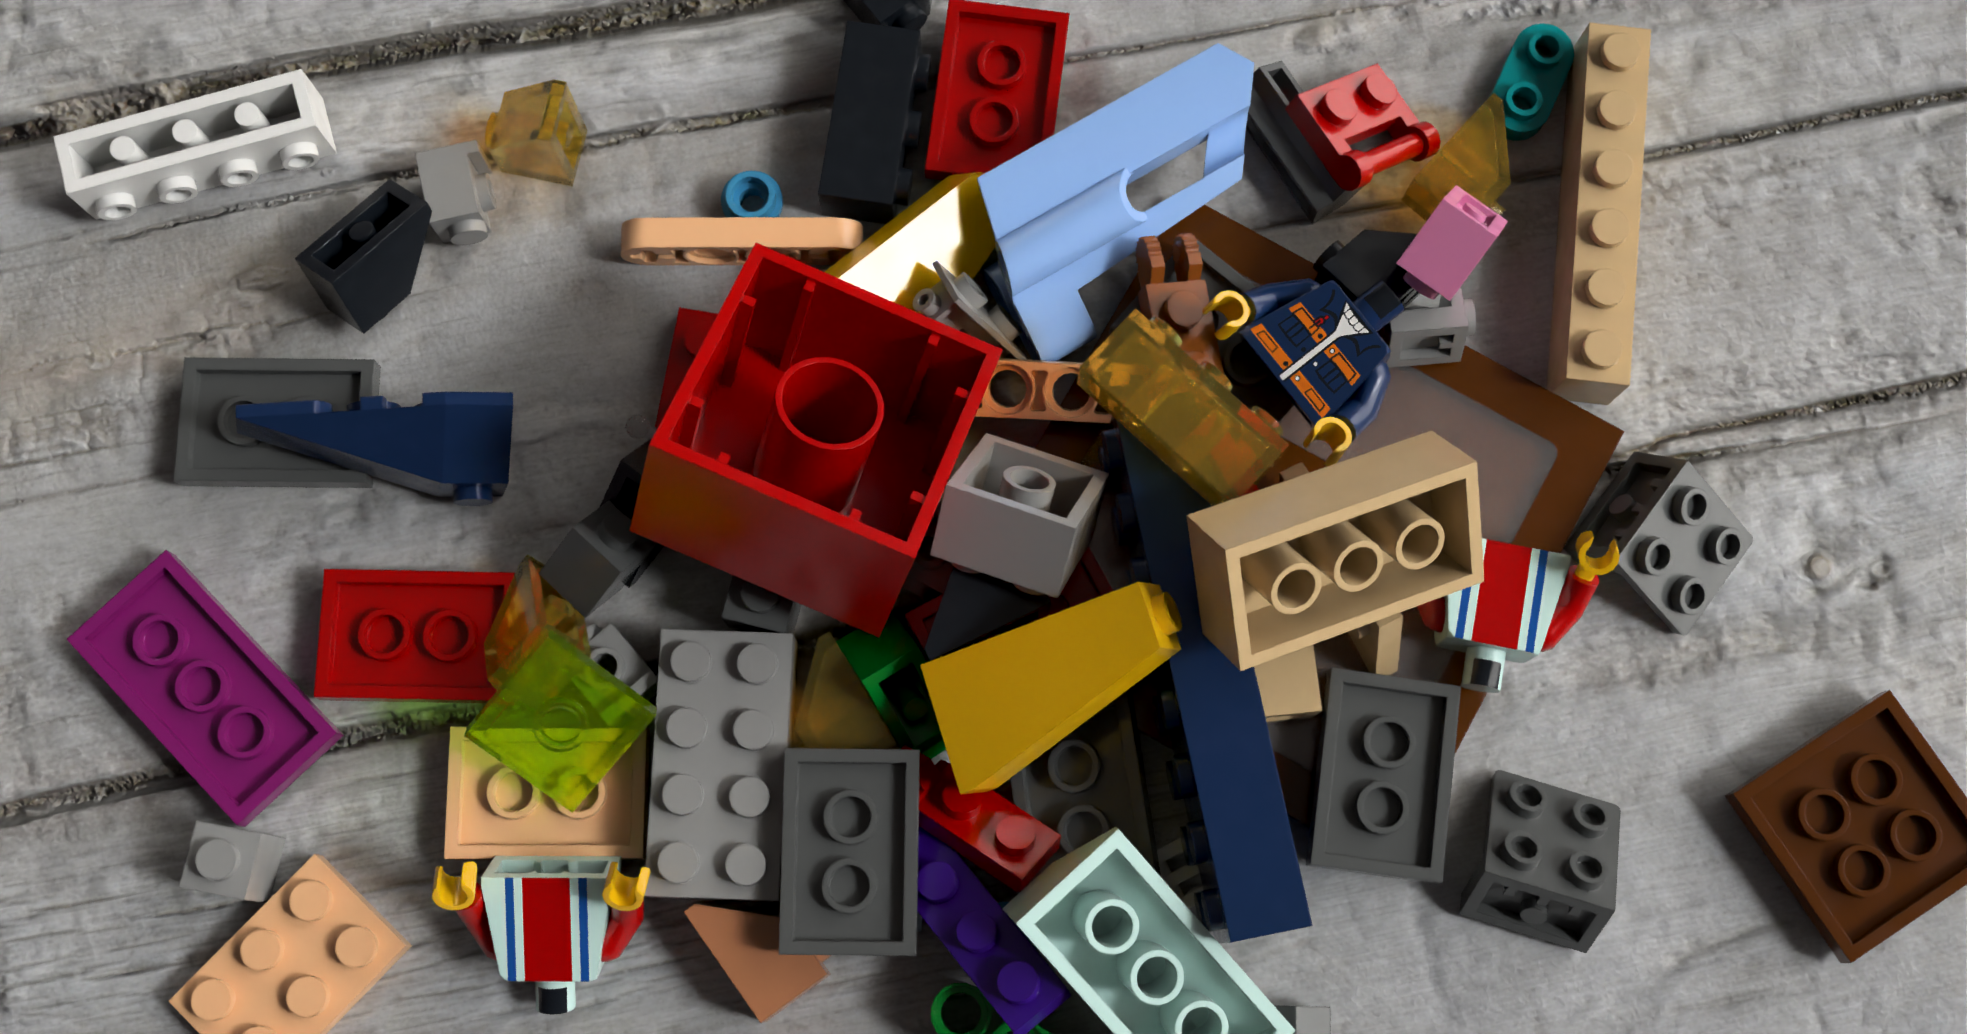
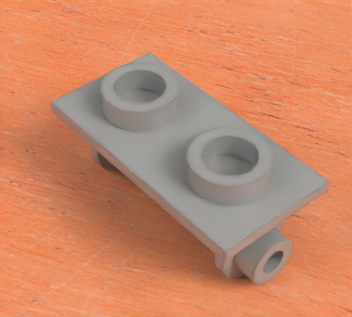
(962, 306)

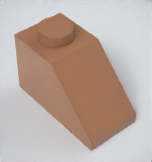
(749, 955)

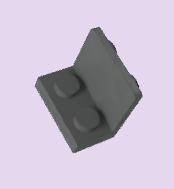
(1670, 536)
(1545, 863)

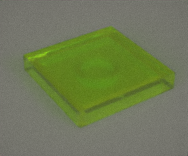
(561, 721)

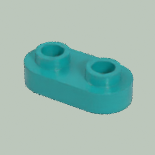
(1533, 78)

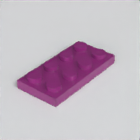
(205, 688)

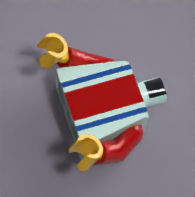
(1518, 610)
(547, 918)

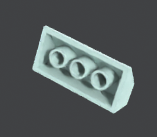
(1137, 947)

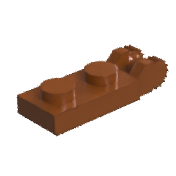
(1180, 301)

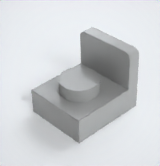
(1431, 334)

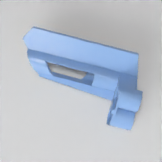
(1065, 205)

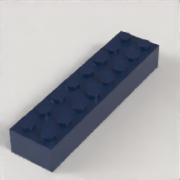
(1213, 717)

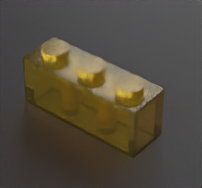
(1182, 409)

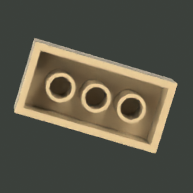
(1337, 548)

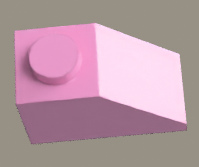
(1450, 244)

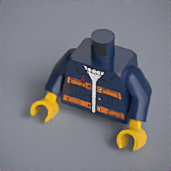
(1318, 350)

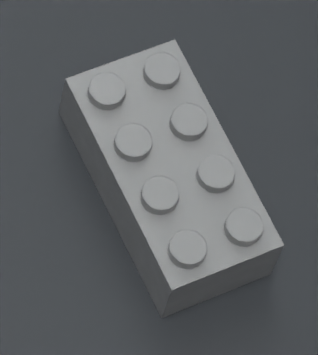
(720, 764)

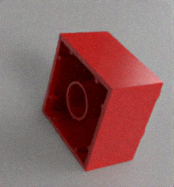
(812, 439)

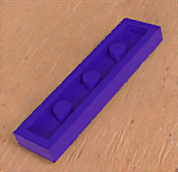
(984, 938)

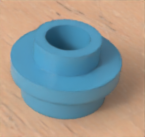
(751, 184)

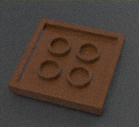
(1861, 826)

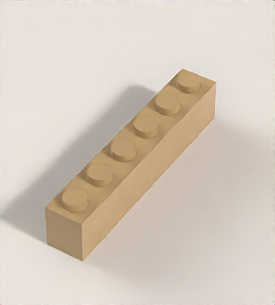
(1599, 215)

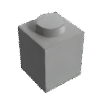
(232, 862)

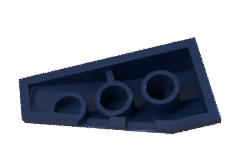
(441, 447)

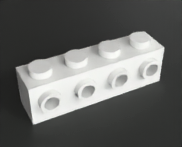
(195, 146)

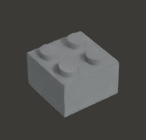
(1019, 515)

